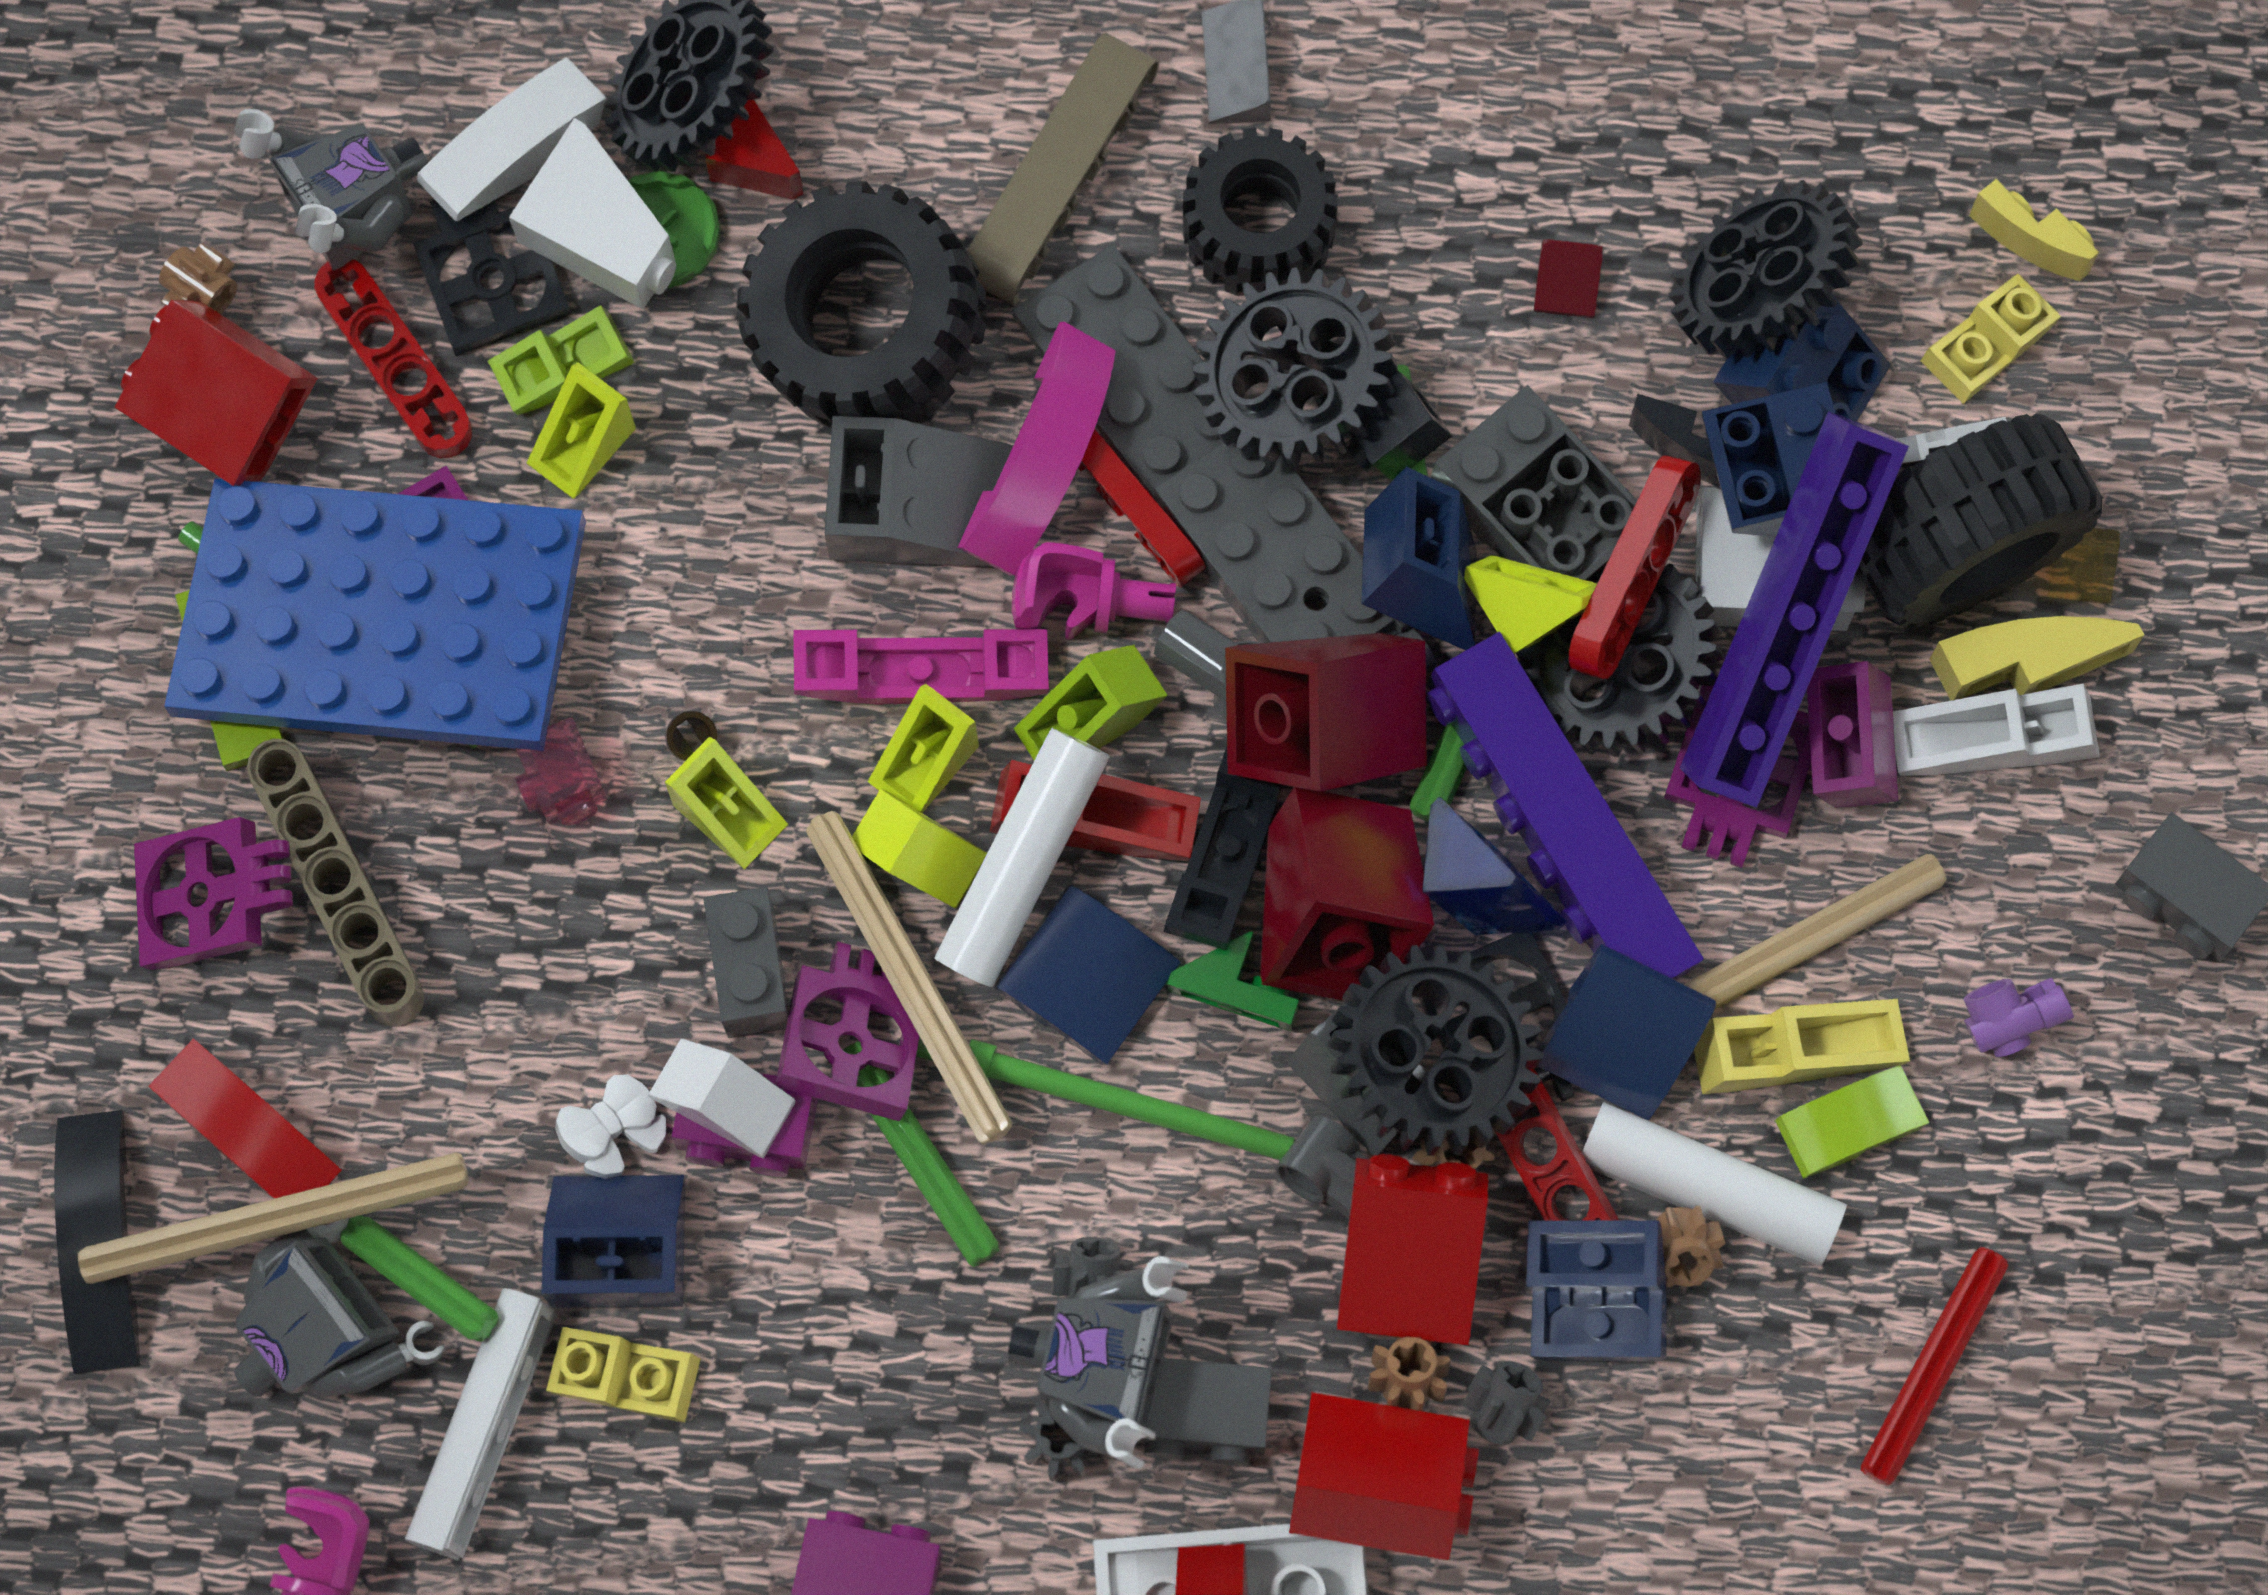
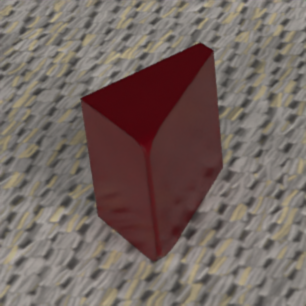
(1568, 278)

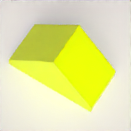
(581, 431)
(1526, 599)
(925, 750)
(724, 803)
(918, 849)

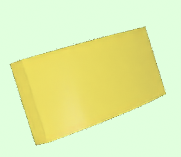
(2051, 244)
(1990, 338)
(623, 1374)

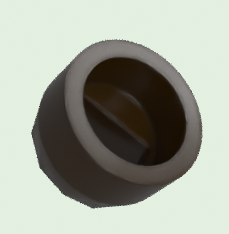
(699, 723)

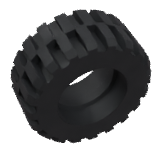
(818, 246)
(1978, 520)

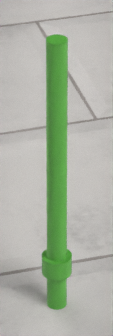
(1125, 1102)

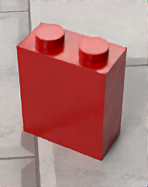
(214, 391)
(1413, 1249)
(1384, 1477)

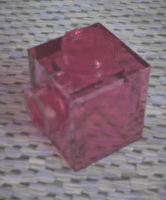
(560, 777)

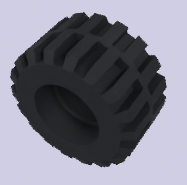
(1259, 166)

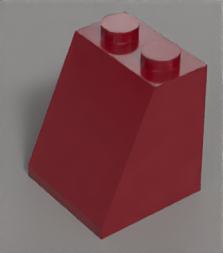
(1326, 709)
(1339, 892)

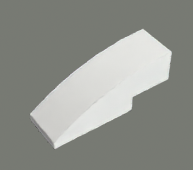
(511, 140)
(1996, 732)

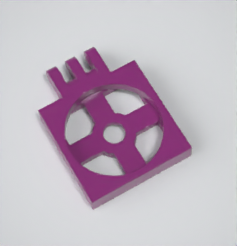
(1729, 817)
(246, 887)
(860, 993)

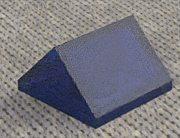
(1478, 882)

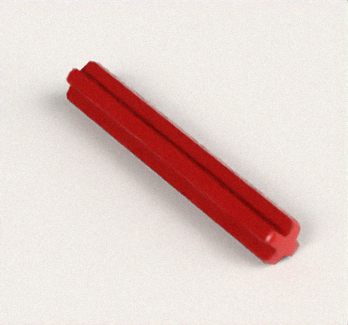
(1934, 1366)

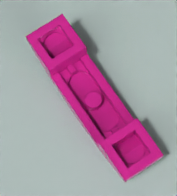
(1045, 452)
(891, 670)

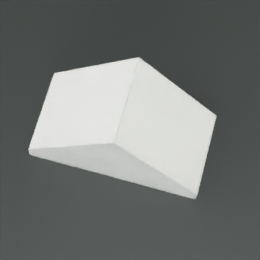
(723, 1096)

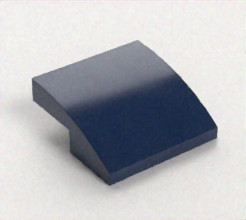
(1087, 974)
(1625, 1032)
(1597, 1290)

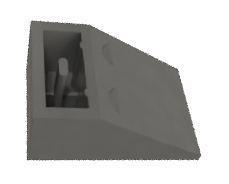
(1537, 489)
(905, 490)

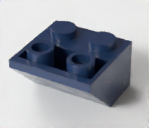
(1829, 352)
(1763, 452)
(1418, 558)
(614, 1242)

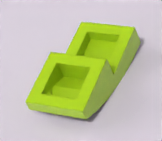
(538, 365)
(1851, 1121)

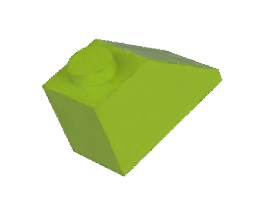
(1095, 701)

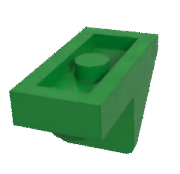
(1218, 983)

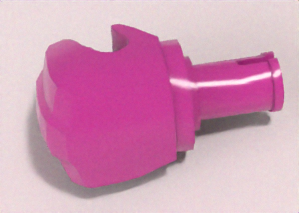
(1089, 584)
(344, 1537)

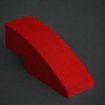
(1119, 816)
(241, 1124)

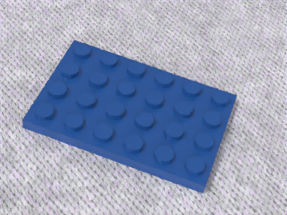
(377, 614)

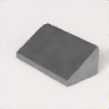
(1236, 62)

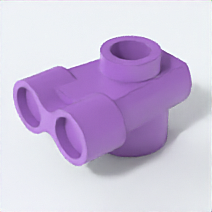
(2004, 1019)

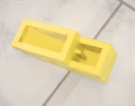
(2031, 653)
(1800, 1045)

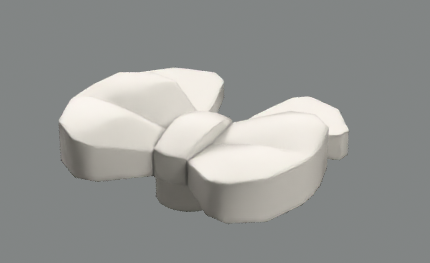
(625, 1110)

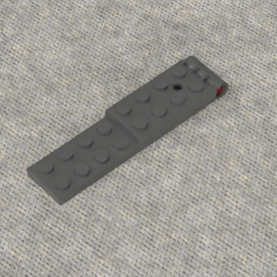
(1251, 523)

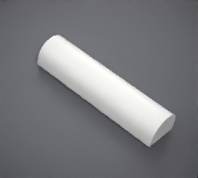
(1022, 857)
(1719, 1183)
(481, 1425)

